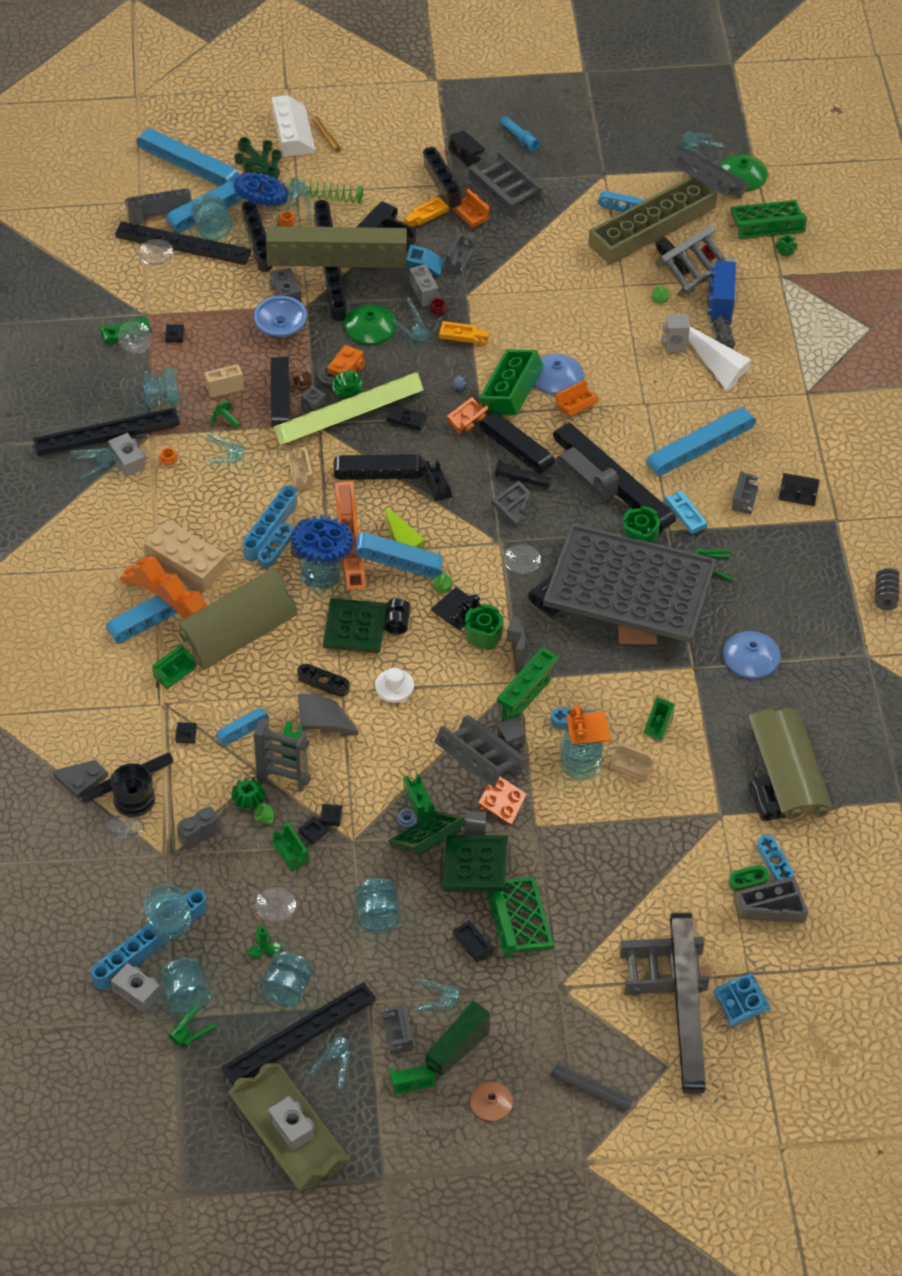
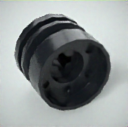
(132, 790)

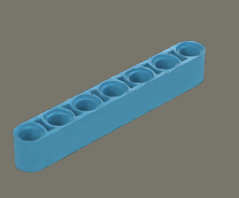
(186, 157)
(700, 441)
(139, 942)

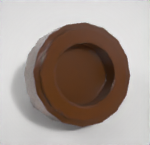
(302, 377)

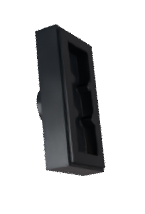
(406, 417)
(473, 941)

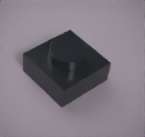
(174, 333)
(186, 732)
(331, 815)
(312, 830)

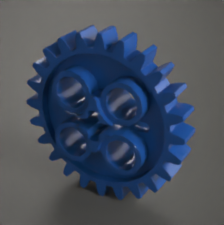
(250, 185)
(322, 540)

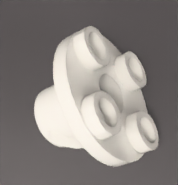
(394, 686)

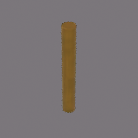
(326, 134)

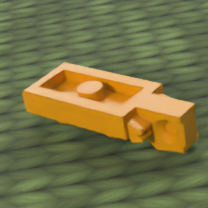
(426, 212)
(463, 333)

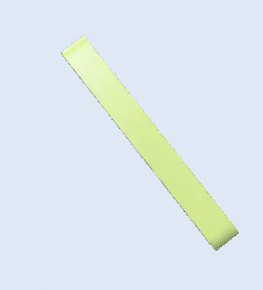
(348, 408)

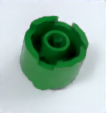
(641, 524)
(484, 626)

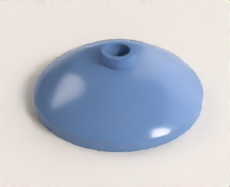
(280, 316)
(558, 373)
(749, 661)

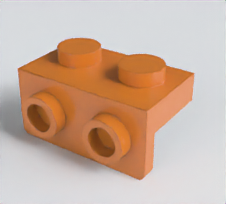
(472, 209)
(347, 359)
(575, 398)
(466, 415)

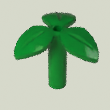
(221, 409)
(262, 938)

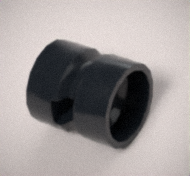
(397, 616)

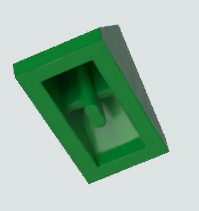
(660, 718)

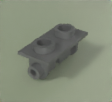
(723, 332)

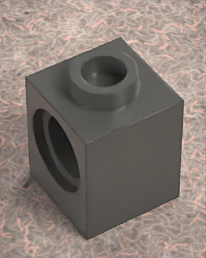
(313, 400)
(511, 733)

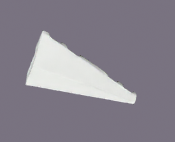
(722, 360)

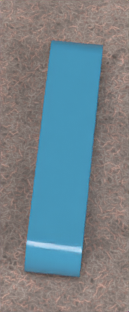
(181, 219)
(274, 515)
(398, 555)
(139, 619)

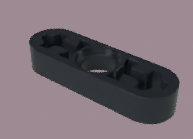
(663, 246)
(328, 686)

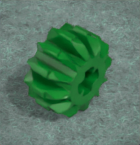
(347, 384)
(248, 793)

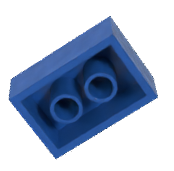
(723, 290)

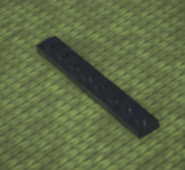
(185, 243)
(105, 431)
(299, 1033)

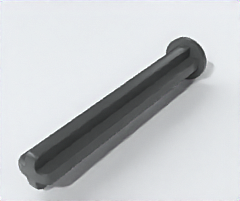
(591, 1086)

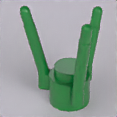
(718, 553)
(181, 1033)

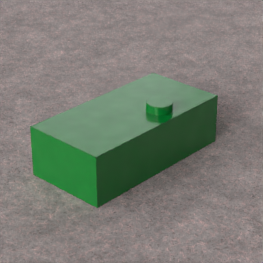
(511, 381)

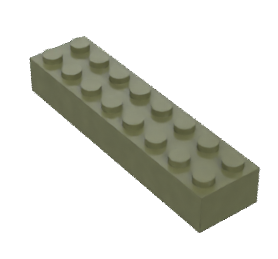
(652, 219)
(336, 247)

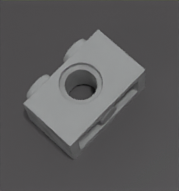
(423, 284)
(676, 333)
(127, 454)
(140, 997)
(295, 1134)

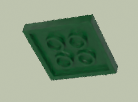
(354, 625)
(427, 832)
(475, 863)

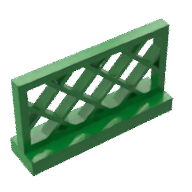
(767, 226)
(527, 684)
(503, 920)

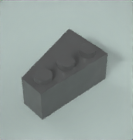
(772, 902)

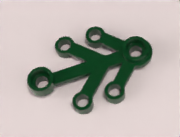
(244, 145)

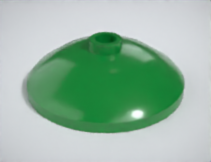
(747, 168)
(370, 324)

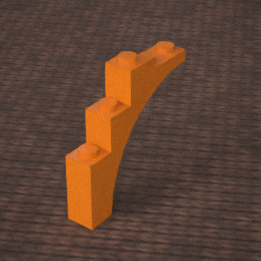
(346, 511)
(167, 586)

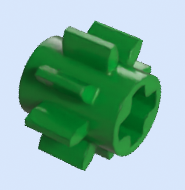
(786, 245)

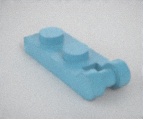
(686, 512)

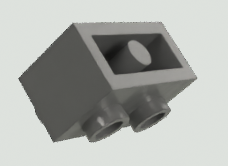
(285, 284)

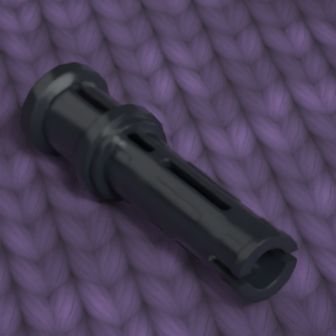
(513, 472)

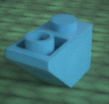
(420, 256)

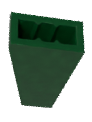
(459, 1039)

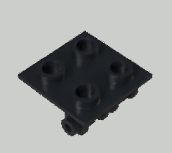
(455, 607)

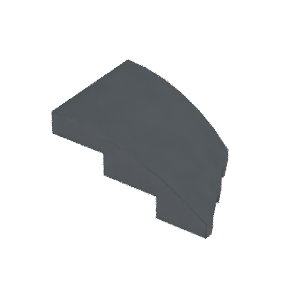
(516, 635)
(324, 714)

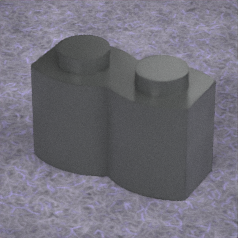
(198, 827)

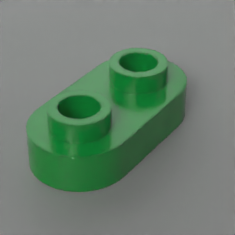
(747, 878)

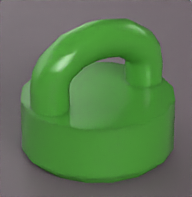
(660, 294)
(442, 583)
(264, 813)

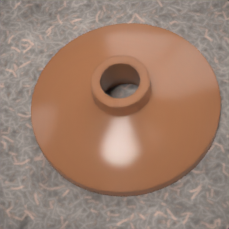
(489, 1109)

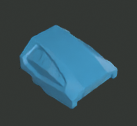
(741, 999)

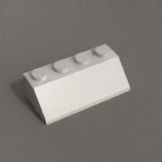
(292, 126)

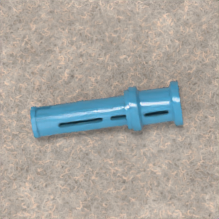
(524, 137)

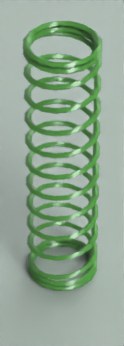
(359, 192)

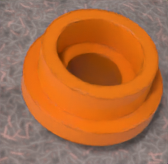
(287, 218)
(168, 456)

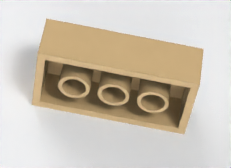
(186, 555)

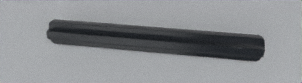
(104, 787)

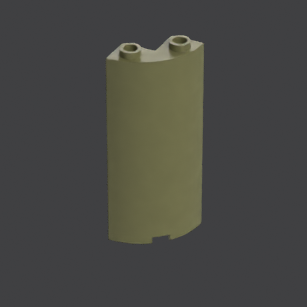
(238, 618)
(791, 762)
(312, 1160)

